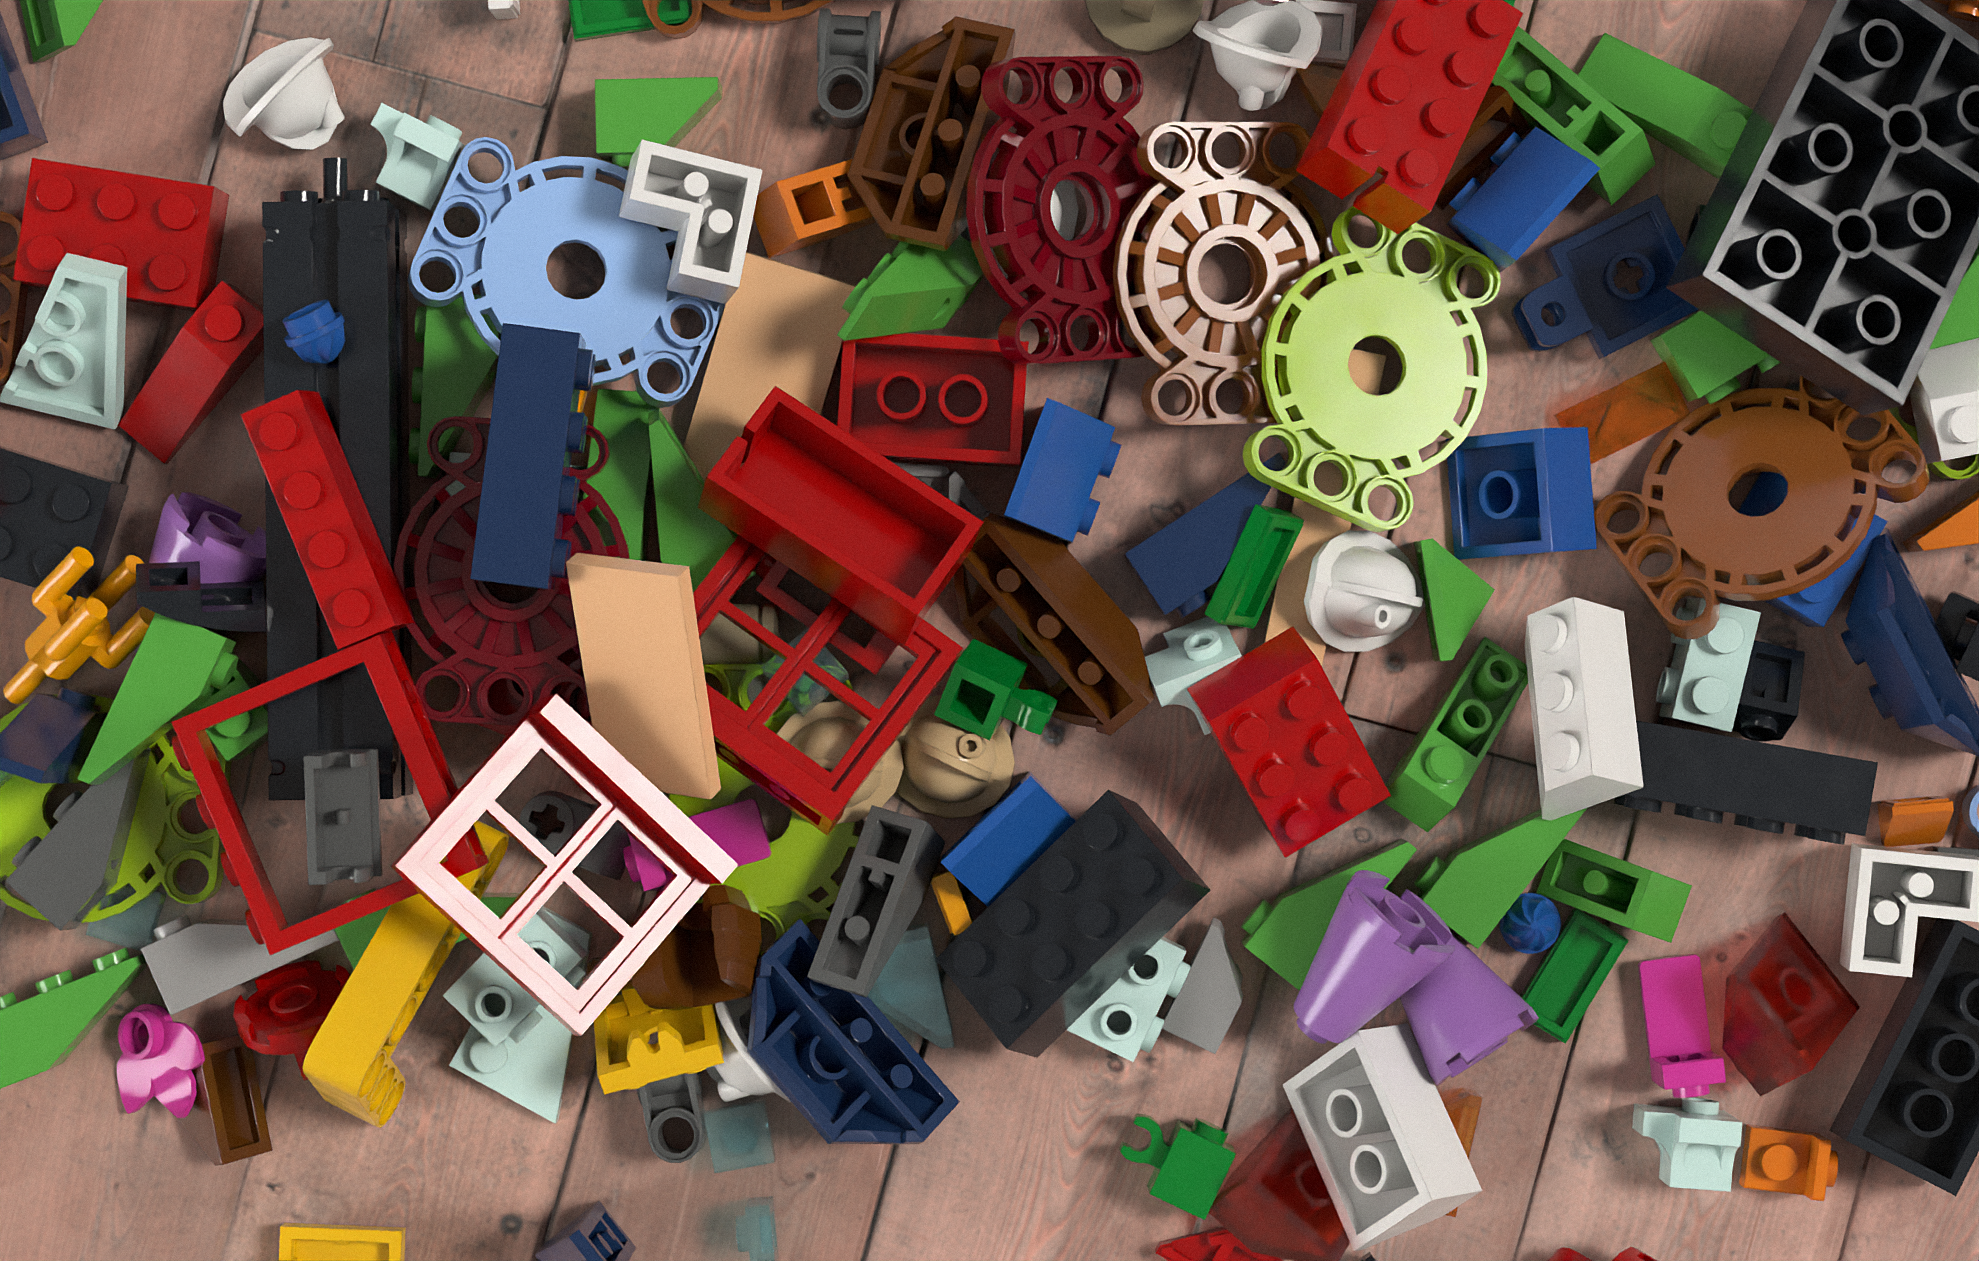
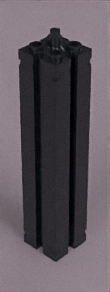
(356, 258)

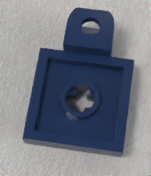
(1585, 291)

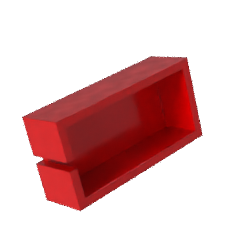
(1408, 103)
(839, 514)

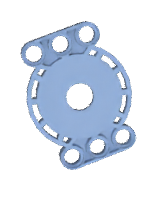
(511, 257)

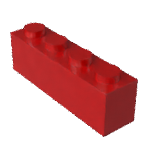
(327, 518)

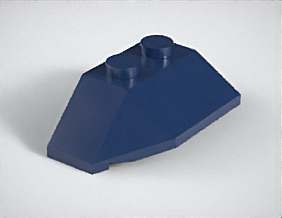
(1908, 653)
(839, 1053)

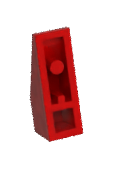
(196, 371)

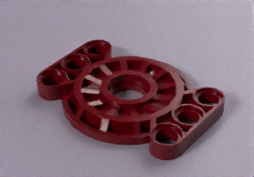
(1053, 143)
(488, 634)

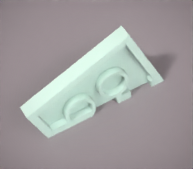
(76, 346)
(536, 1066)

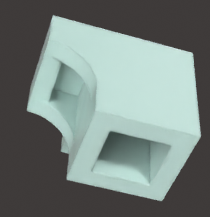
(417, 156)
(1191, 656)
(1693, 1142)

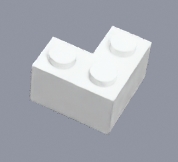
(707, 204)
(1889, 893)

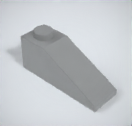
(212, 957)

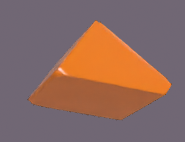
(1914, 820)

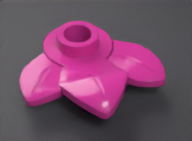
(157, 1060)

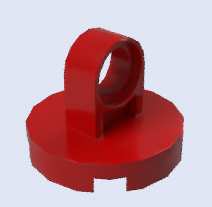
(288, 1008)

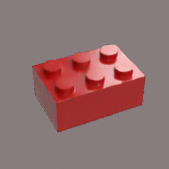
(152, 225)
(933, 398)
(1289, 741)

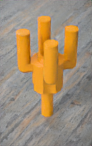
(77, 626)

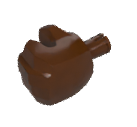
(704, 957)

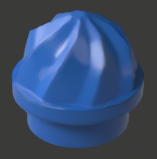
(315, 332)
(1531, 924)

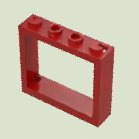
(221, 811)

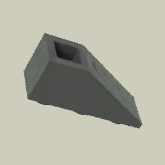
(83, 851)

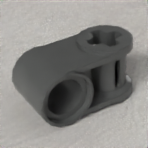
(847, 55)
(603, 859)
(674, 1098)

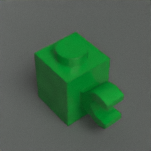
(986, 691)
(1187, 1166)

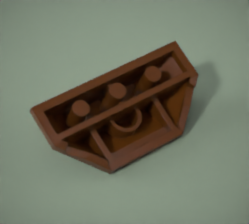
(926, 133)
(1045, 609)

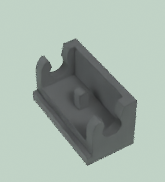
(342, 815)

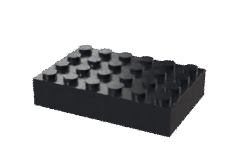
(1848, 200)

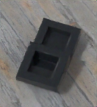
(177, 593)

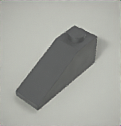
(876, 899)

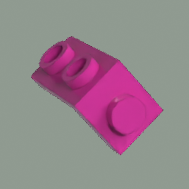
(734, 828)
(1678, 1026)

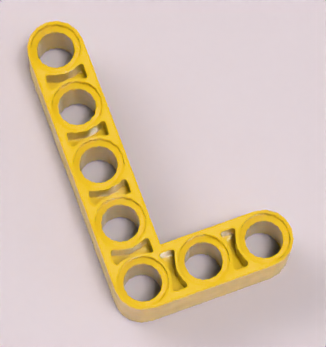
(355, 1044)

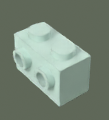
(1710, 670)
(496, 1001)
(1126, 1013)

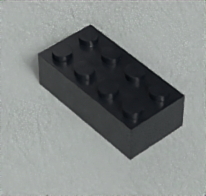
(49, 513)
(1754, 781)
(1072, 924)
(1921, 1077)

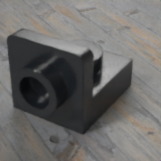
(1960, 629)
(1770, 692)

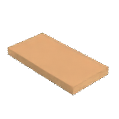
(771, 334)
(645, 669)

